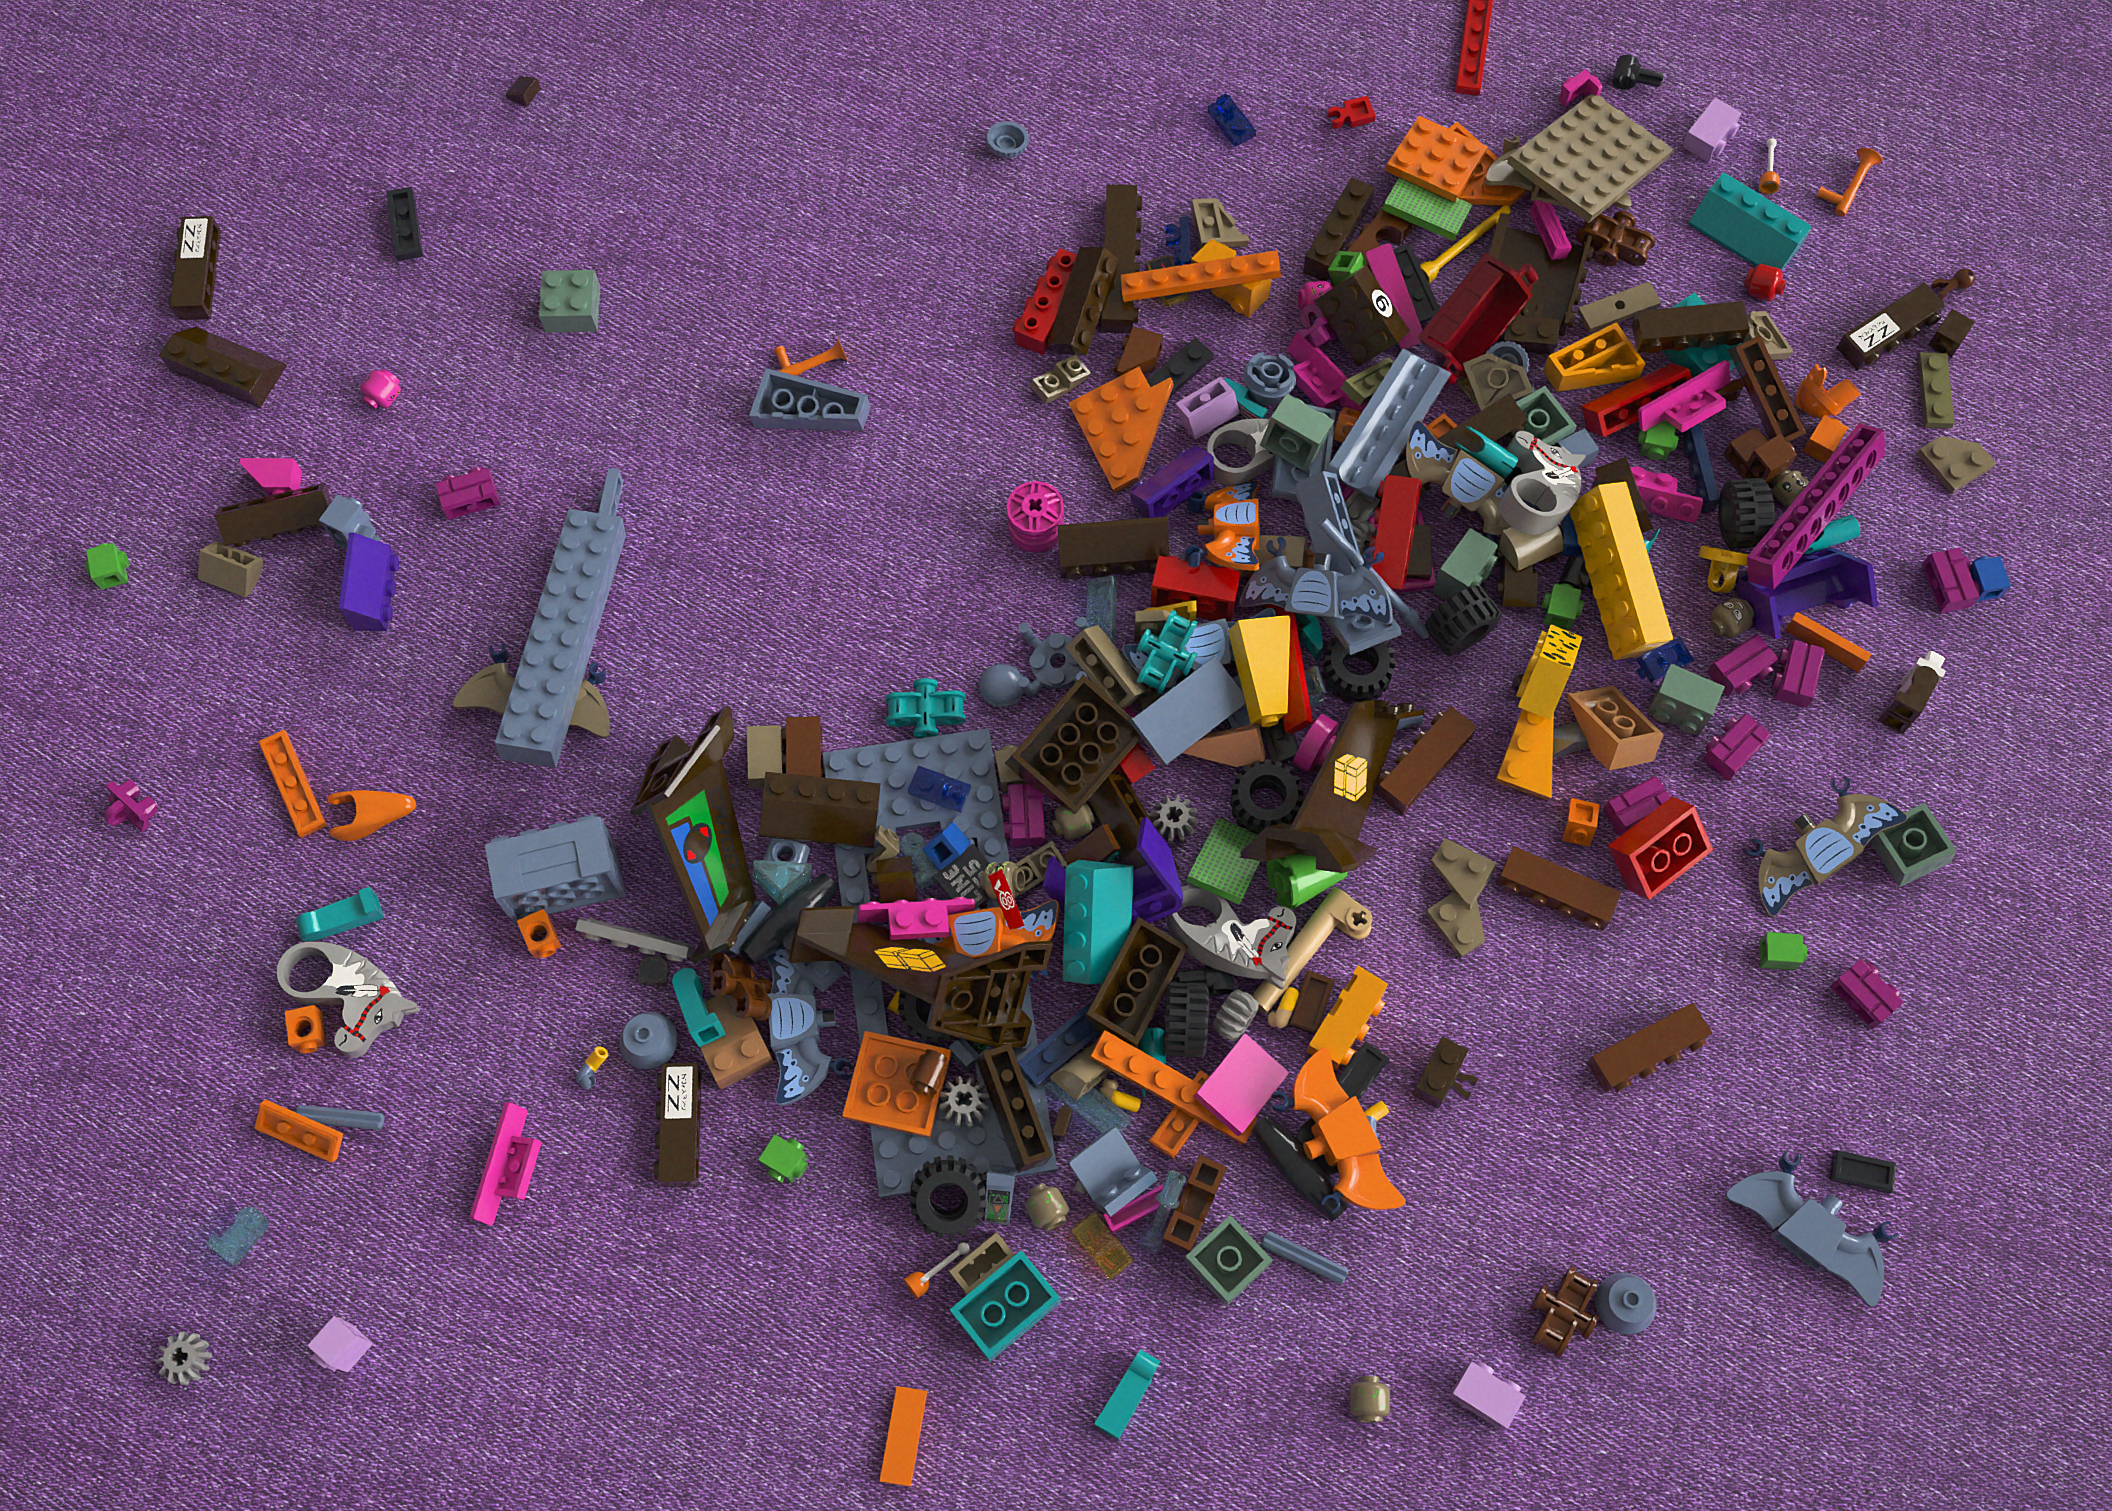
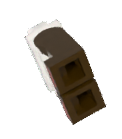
(1914, 694)

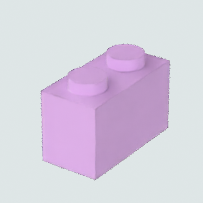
(1712, 129)
(1208, 408)
(339, 1345)
(1487, 1395)

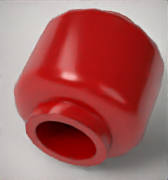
(1765, 282)

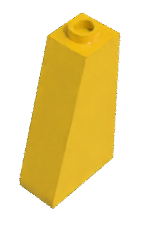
(1263, 666)

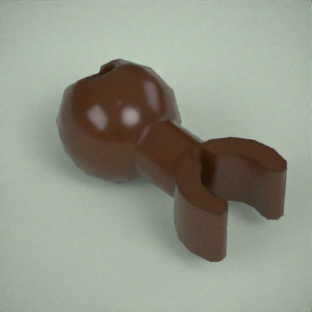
(1960, 280)

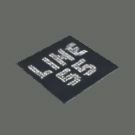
(963, 876)

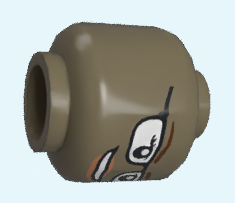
(1732, 617)

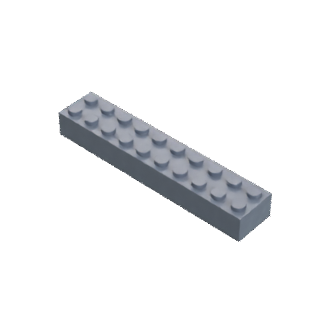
(561, 639)

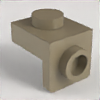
(888, 849)

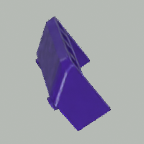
(1812, 581)
(1155, 885)

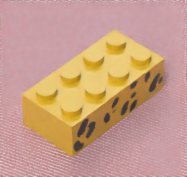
(1548, 671)

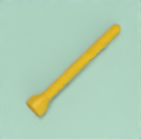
(1432, 268)

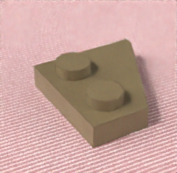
(1215, 223)
(1463, 870)
(1457, 924)

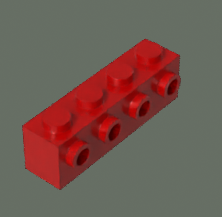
(1041, 310)
(1621, 406)
(1395, 528)

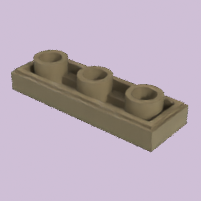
(1618, 307)

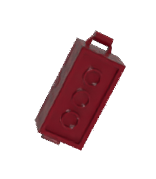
(1477, 313)

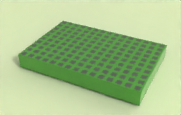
(1427, 209)
(1220, 862)

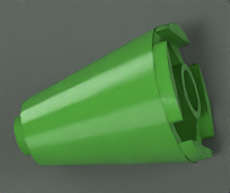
(1298, 879)

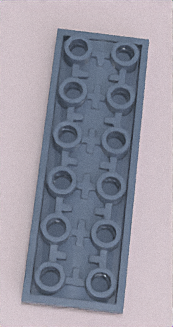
(1386, 423)

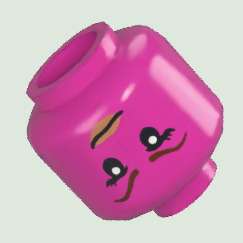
(1310, 292)
(380, 389)

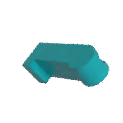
(340, 916)
(701, 1024)
(1127, 1395)

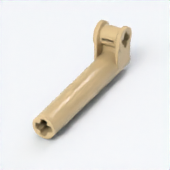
(1335, 911)

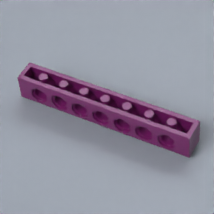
(1815, 506)

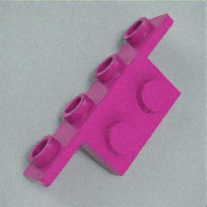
(1388, 274)
(1319, 375)
(1689, 402)
(1662, 498)
(915, 919)
(507, 1165)

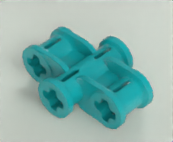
(1171, 643)
(935, 708)

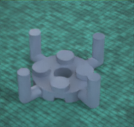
(1043, 657)

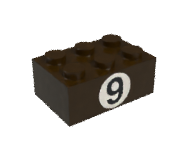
(1362, 315)

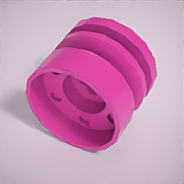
(1033, 516)
(1316, 744)

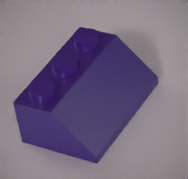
(1173, 483)
(368, 583)

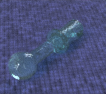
(1168, 1198)

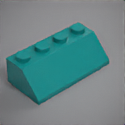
(1749, 224)
(1095, 918)

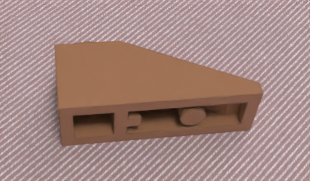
(1231, 746)

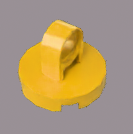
(1725, 563)

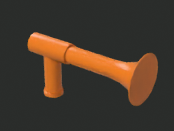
(1867, 158)
(835, 352)

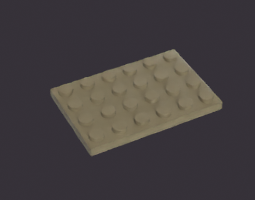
(1590, 157)

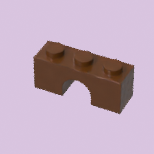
(1383, 227)
(1194, 1205)

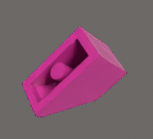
(273, 474)

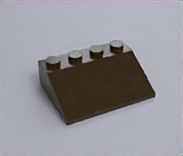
(1075, 746)

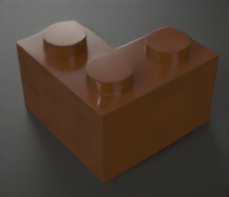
(1759, 457)

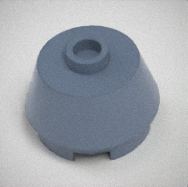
(1269, 378)
(648, 1040)
(1625, 1303)

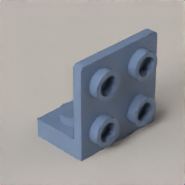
(1111, 1172)

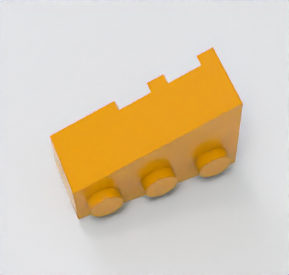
(1242, 297)
(1594, 361)
(1529, 756)
(1349, 1017)

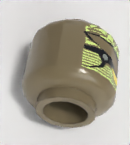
(1013, 874)

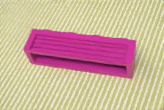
(1550, 230)
(1134, 1211)

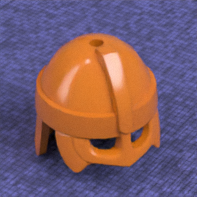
(1818, 401)

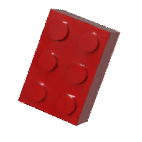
(1210, 586)
(1660, 847)

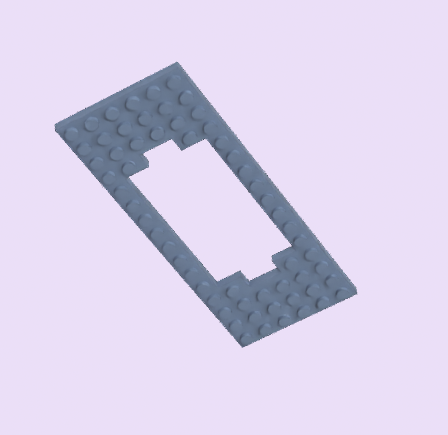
(970, 760)

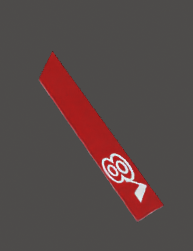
(1006, 900)

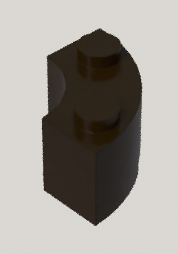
(1618, 472)
(1515, 586)

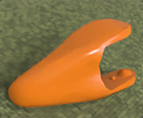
(373, 811)

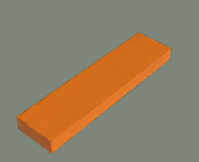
(292, 783)

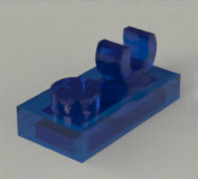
(1231, 120)
(1182, 236)
(1657, 661)
(939, 789)

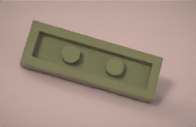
(1363, 385)
(1935, 390)

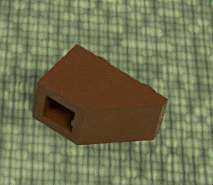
(1140, 350)

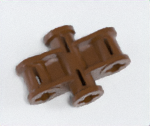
(1623, 242)
(743, 992)
(1564, 1312)

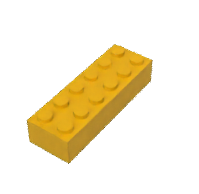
(1620, 571)

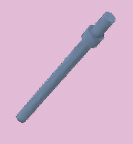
(1407, 615)

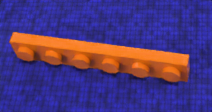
(1200, 276)
(1158, 1080)

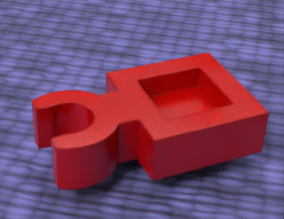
(1354, 111)

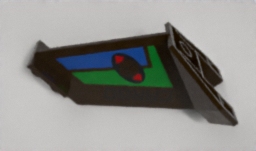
(700, 832)

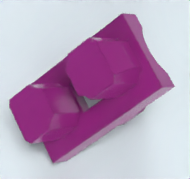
(1321, 331)
(124, 806)

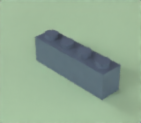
(1323, 498)

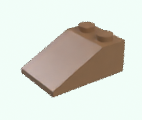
(1614, 728)
(739, 1051)

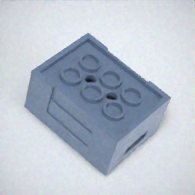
(555, 868)

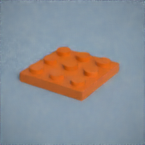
(1436, 158)
(882, 1089)

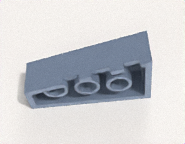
(801, 403)

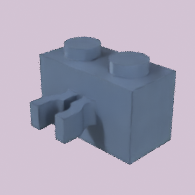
(346, 517)

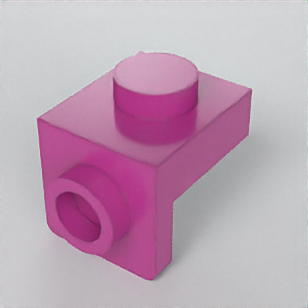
(1581, 84)

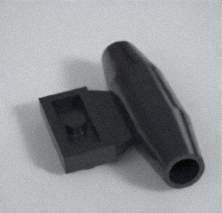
(779, 925)
(1306, 1176)

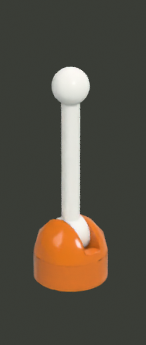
(1769, 181)
(919, 1283)

